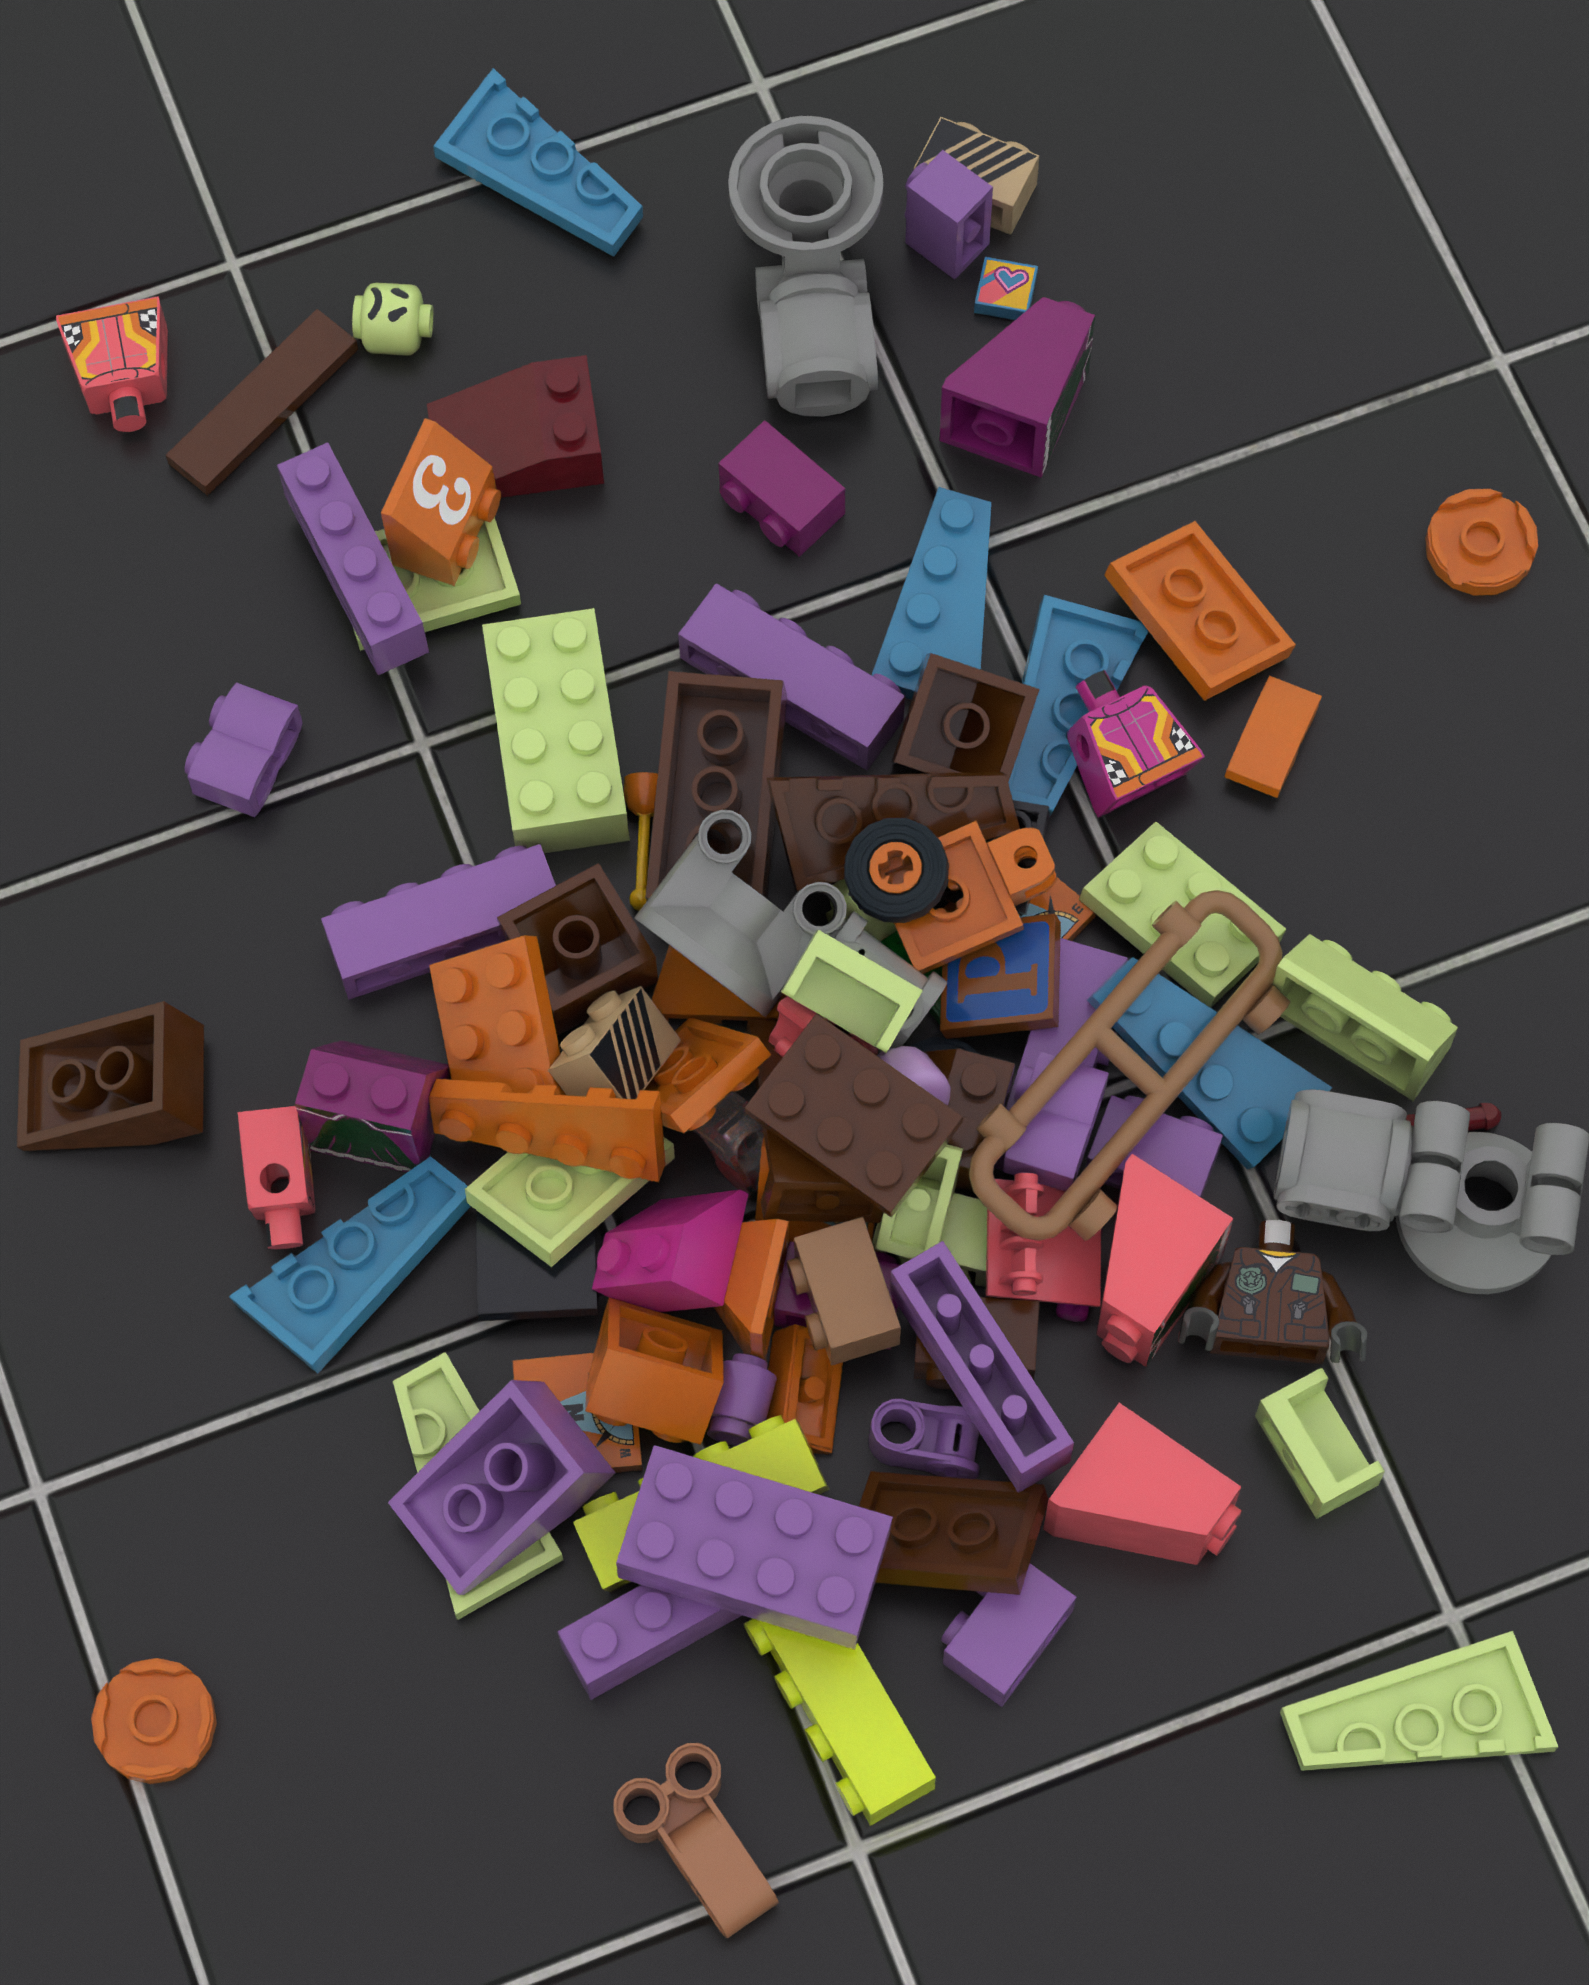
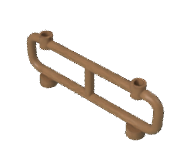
(1083, 1204)

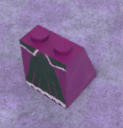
(1020, 387)
(368, 1104)

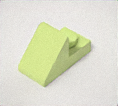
(923, 1213)

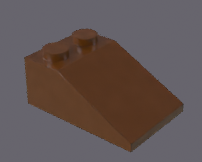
(112, 1081)

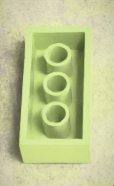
(556, 731)

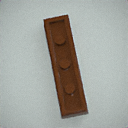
(262, 402)

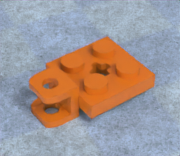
(990, 888)

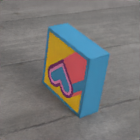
(1005, 288)

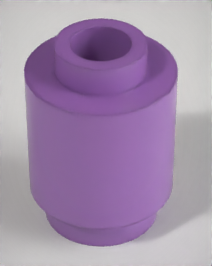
(742, 1399)

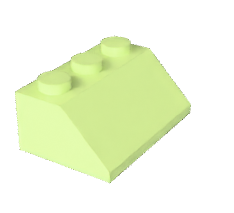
(1363, 1015)

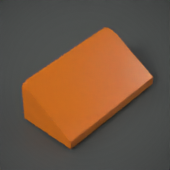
(805, 1386)

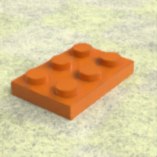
(1199, 610)
(497, 1015)
(703, 1071)

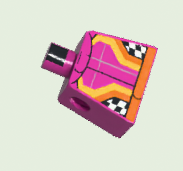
(1127, 744)

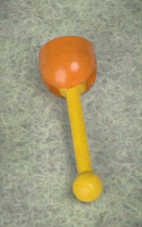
(640, 799)

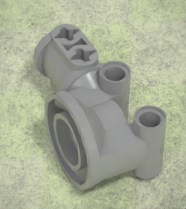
(808, 194)
(747, 938)
(1364, 1164)

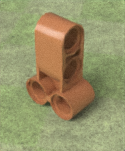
(700, 1841)

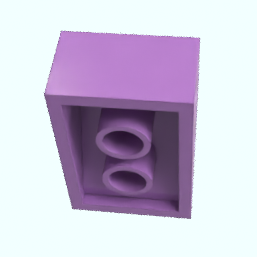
(500, 1484)

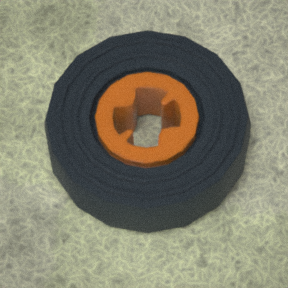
(871, 854)

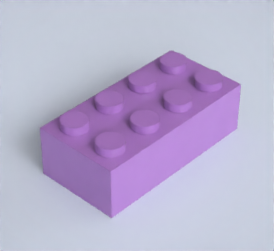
(754, 1547)

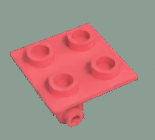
(1044, 1270)

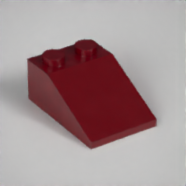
(530, 426)

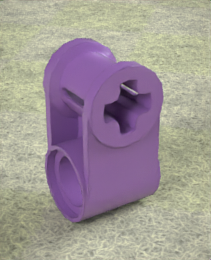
(932, 1438)

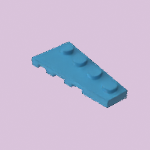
(524, 159)
(942, 593)
(1064, 650)
(1241, 1087)
(342, 1279)

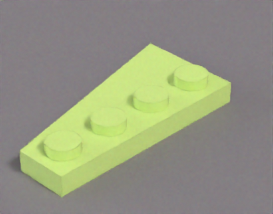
(433, 1412)
(1433, 1710)

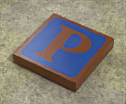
(1005, 984)

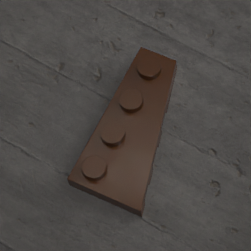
(826, 813)

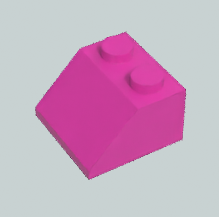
(673, 1253)

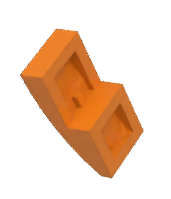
(1273, 736)

